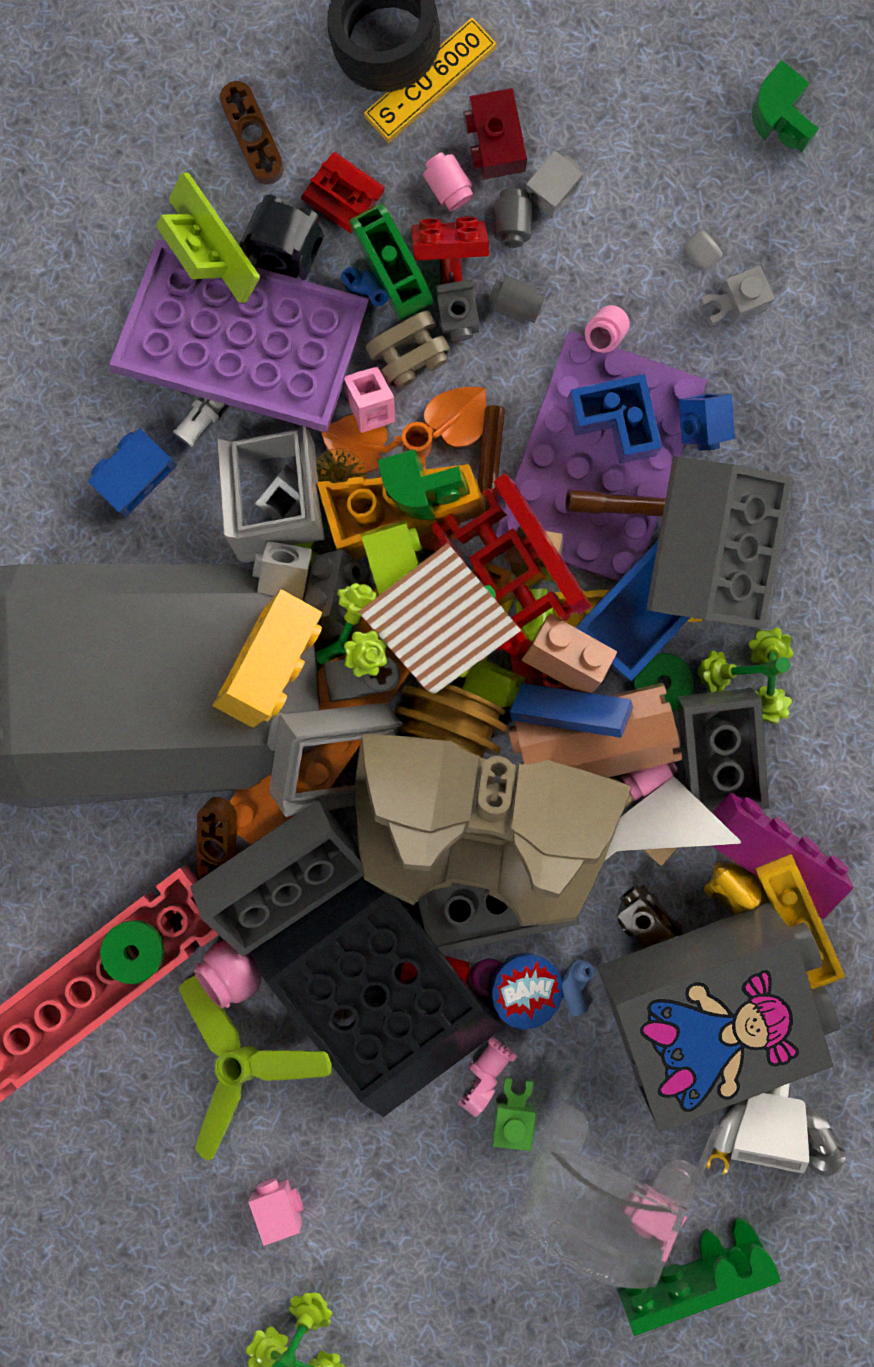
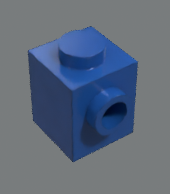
(706, 420)

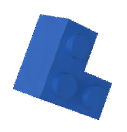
(625, 409)

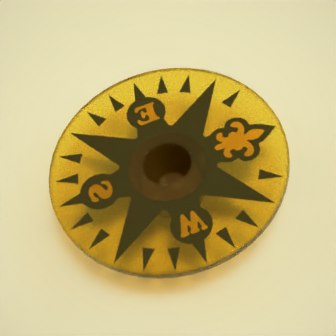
(339, 465)

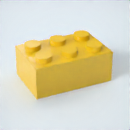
(269, 660)

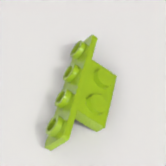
(204, 241)

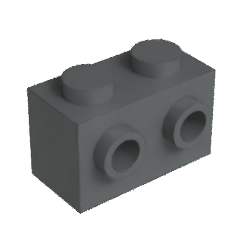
(327, 575)

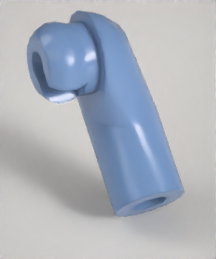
(573, 985)

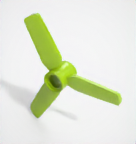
(264, 1064)

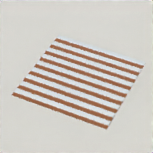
(439, 619)

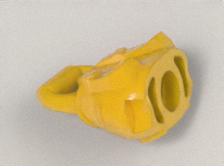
(735, 887)

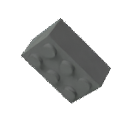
(723, 746)

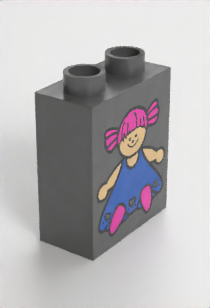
(721, 1014)

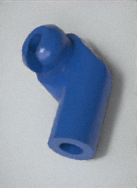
(364, 284)

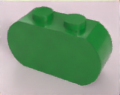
(391, 261)

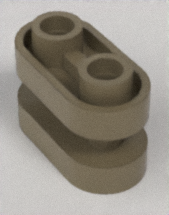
(429, 354)

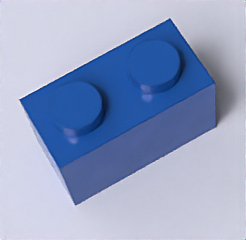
(131, 472)

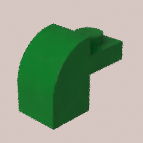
(775, 108)
(415, 492)

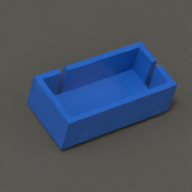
(626, 625)

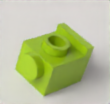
(493, 683)

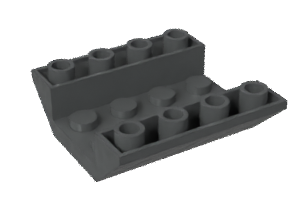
(720, 542)

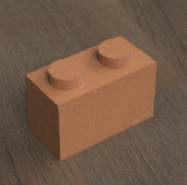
(569, 655)

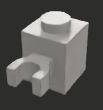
(740, 297)

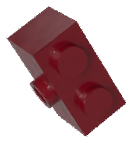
(496, 133)

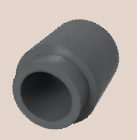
(513, 217)
(516, 299)

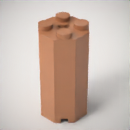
(646, 741)

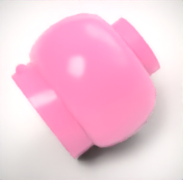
(228, 975)

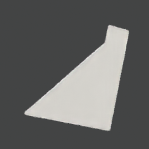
(669, 820)

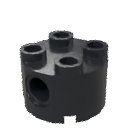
(282, 237)

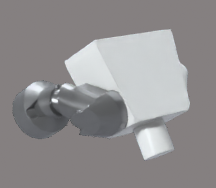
(776, 1134)

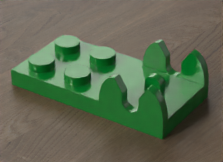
(704, 1283)

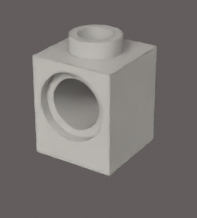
(554, 183)
(282, 568)

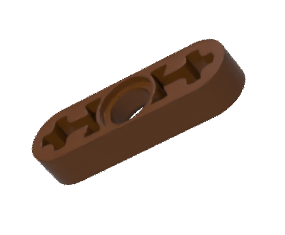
(250, 105)
(225, 834)

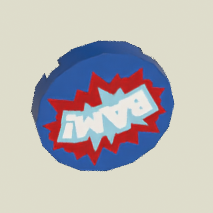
(525, 991)

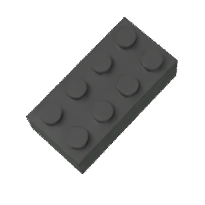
(278, 879)

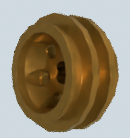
(452, 716)

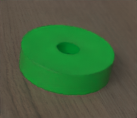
(674, 669)
(119, 964)

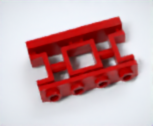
(533, 549)

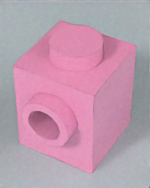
(276, 1210)

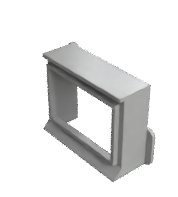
(252, 539)
(296, 730)

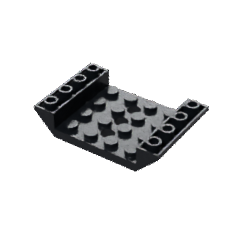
(392, 1044)

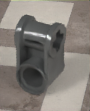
(346, 686)

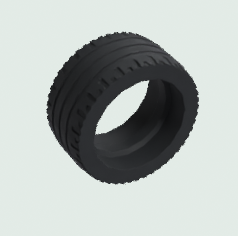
(389, 68)

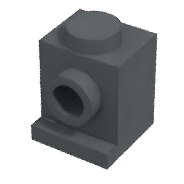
(454, 295)

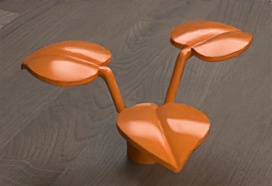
(452, 414)

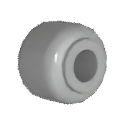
(703, 249)

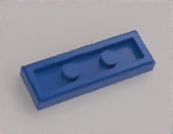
(571, 710)

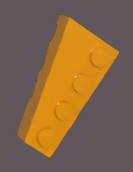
(366, 505)

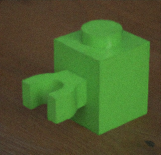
(514, 1118)

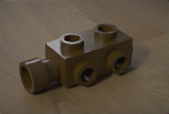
(645, 923)

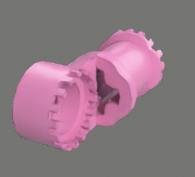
(487, 1070)

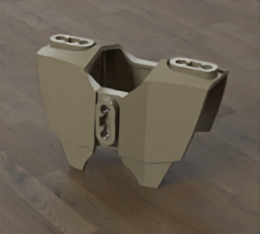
(431, 824)

